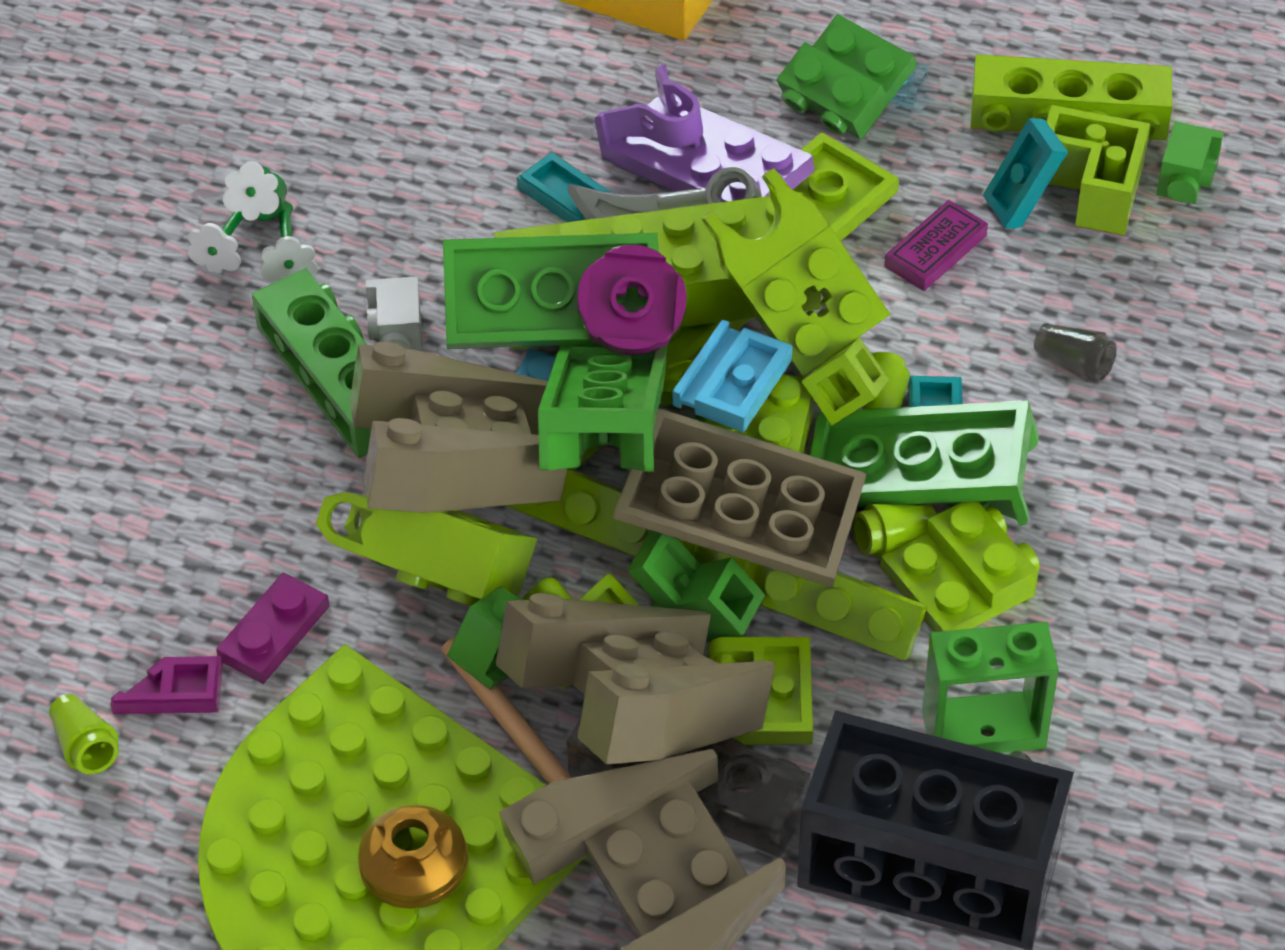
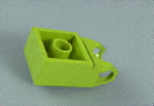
(786, 261)
(434, 547)

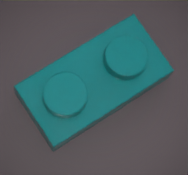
(1025, 173)

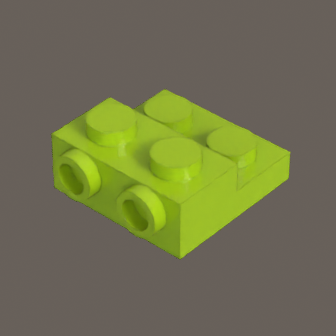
(964, 568)

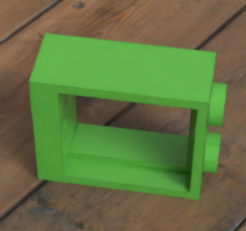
(966, 656)

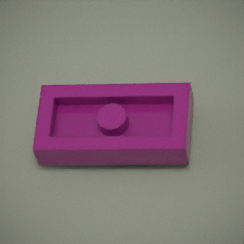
(273, 627)

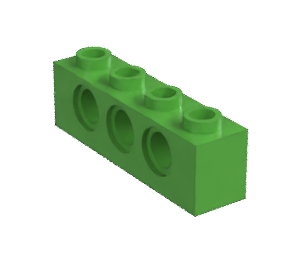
(316, 345)

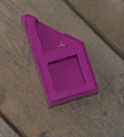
(174, 687)

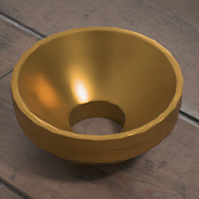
(414, 876)

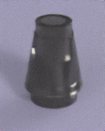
(1077, 350)

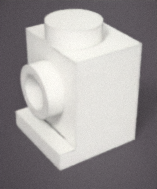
(395, 311)

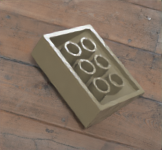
(744, 498)

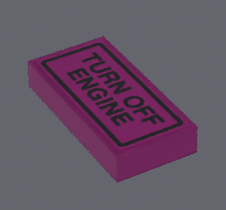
(936, 245)

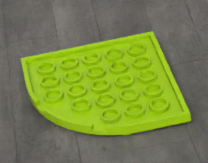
(308, 785)

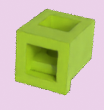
(846, 381)

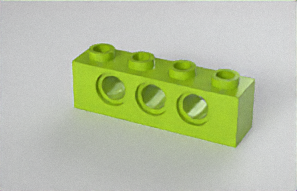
(1021, 88)

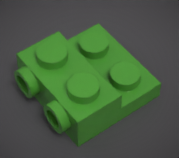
(845, 77)

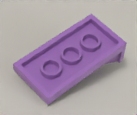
(685, 145)

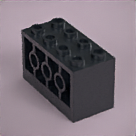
(932, 829)

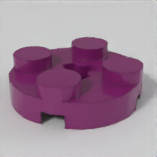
(650, 325)

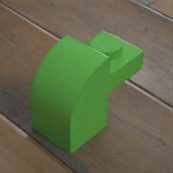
(681, 582)

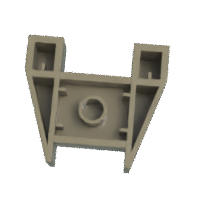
(448, 433)
(639, 674)
(650, 849)

